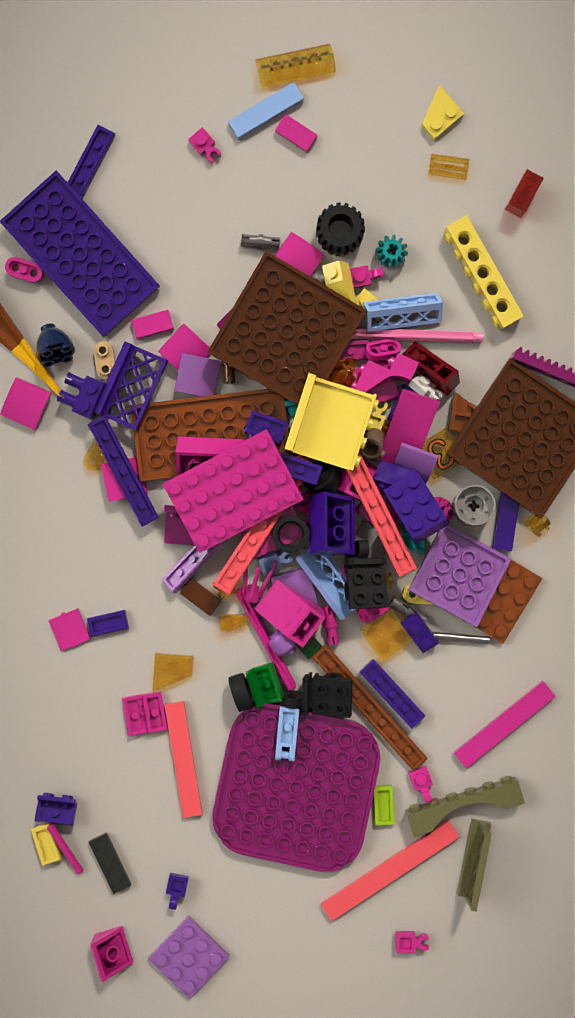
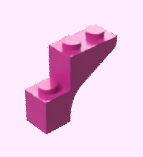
(374, 375)

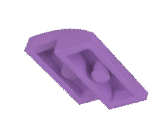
(197, 375)
(416, 460)
(299, 581)

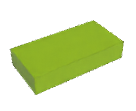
(384, 805)

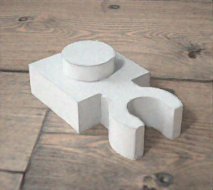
(426, 388)

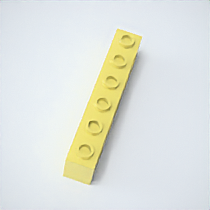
(465, 229)

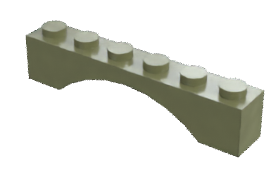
(502, 793)

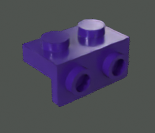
(259, 422)
(56, 809)

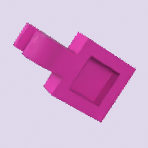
(362, 276)
(421, 781)

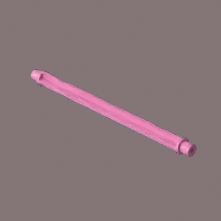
(419, 335)

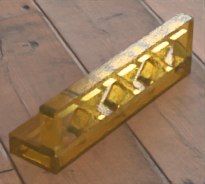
(296, 65)

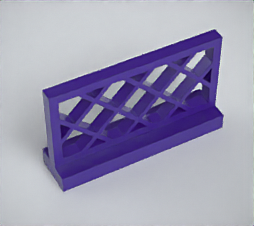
(115, 383)

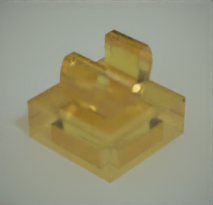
(537, 524)

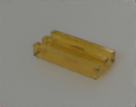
(463, 176)

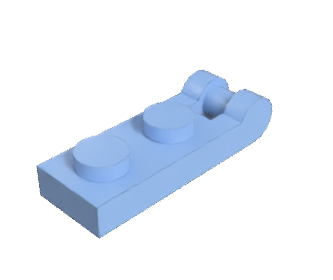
(287, 733)

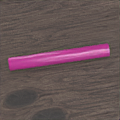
(64, 848)

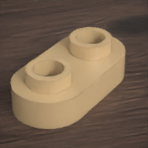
(105, 359)

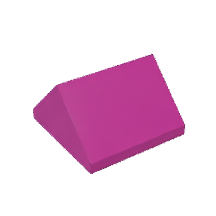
(110, 952)

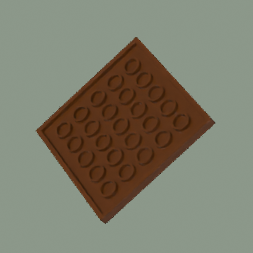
(285, 328)
(520, 438)

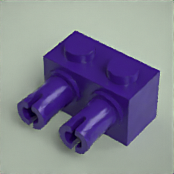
(86, 399)

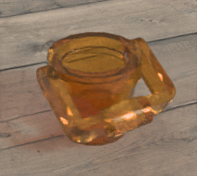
(342, 373)

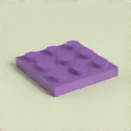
(189, 957)

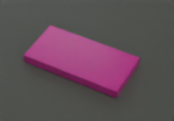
(409, 423)

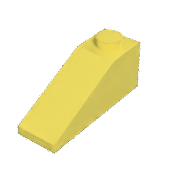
(338, 278)

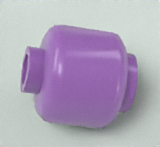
(281, 644)

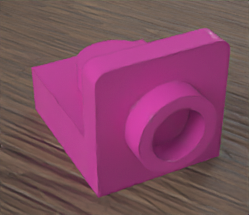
(371, 614)

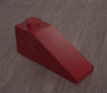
(434, 368)

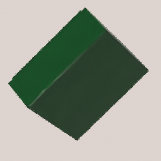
(310, 648)

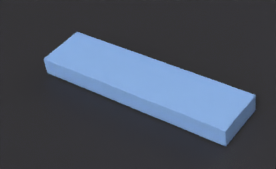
(266, 110)

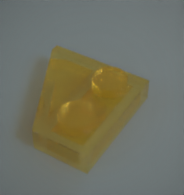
(171, 669)

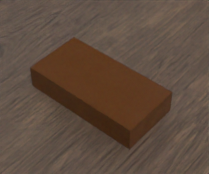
(200, 596)

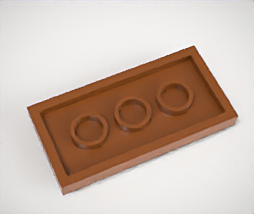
(508, 601)

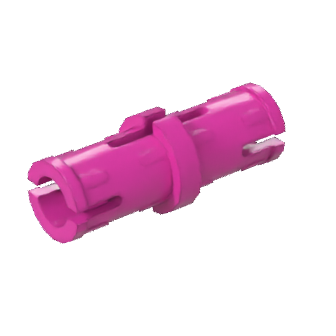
(330, 625)

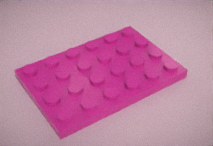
(233, 491)

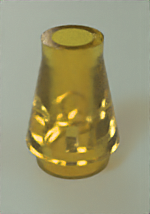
(232, 621)

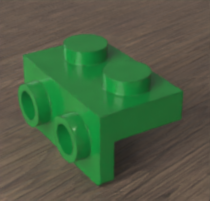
(264, 684)

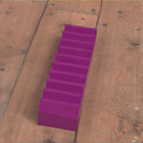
(544, 367)

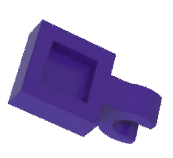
(176, 888)

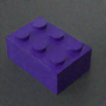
(416, 507)

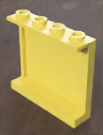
(331, 423)

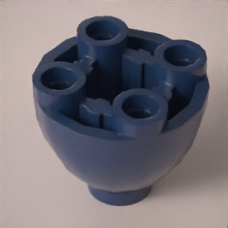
(53, 346)

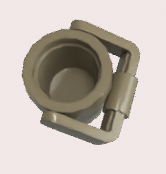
(373, 445)

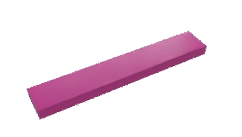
(504, 724)

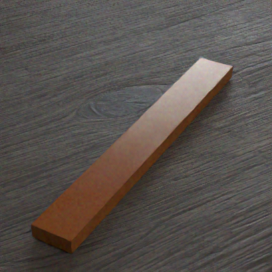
(373, 710)

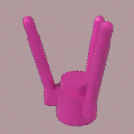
(252, 591)

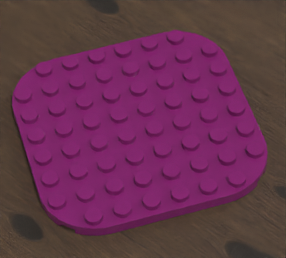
(299, 810)

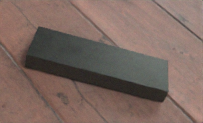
(110, 863)

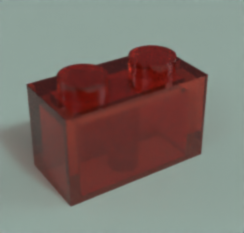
(524, 193)

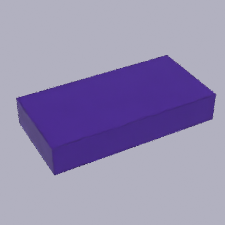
(108, 623)

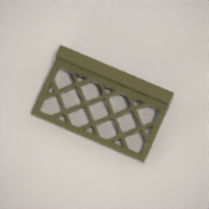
(474, 862)

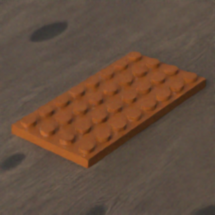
(202, 417)

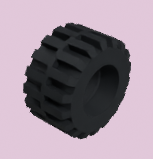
(340, 213)

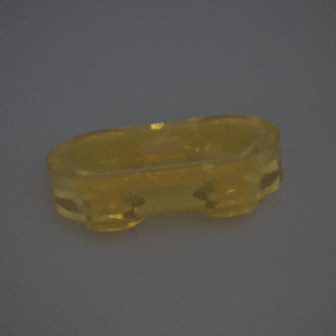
(94, 452)

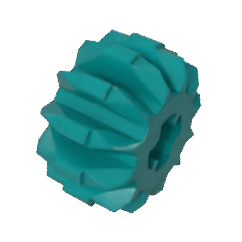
(384, 248)

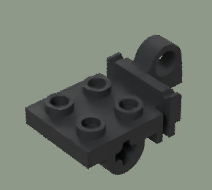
(365, 579)
(324, 694)

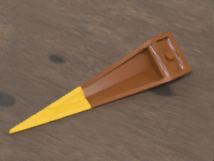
(16, 343)

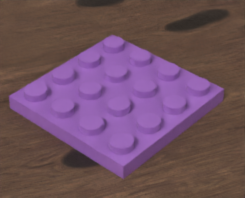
(459, 574)

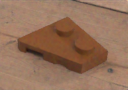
(460, 412)

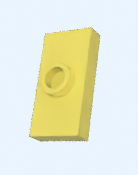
(45, 844)

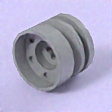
(481, 497)

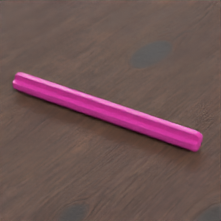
(264, 637)

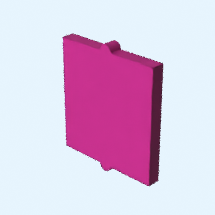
(69, 629)

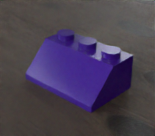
(332, 524)

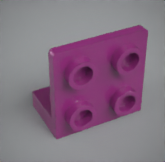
(174, 528)

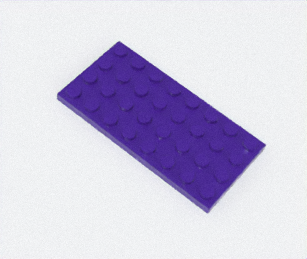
(79, 253)

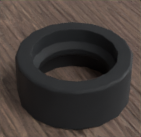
(331, 482)
(291, 549)
(241, 692)

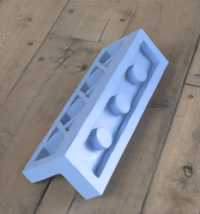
(403, 307)
(325, 581)

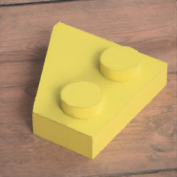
(441, 114)

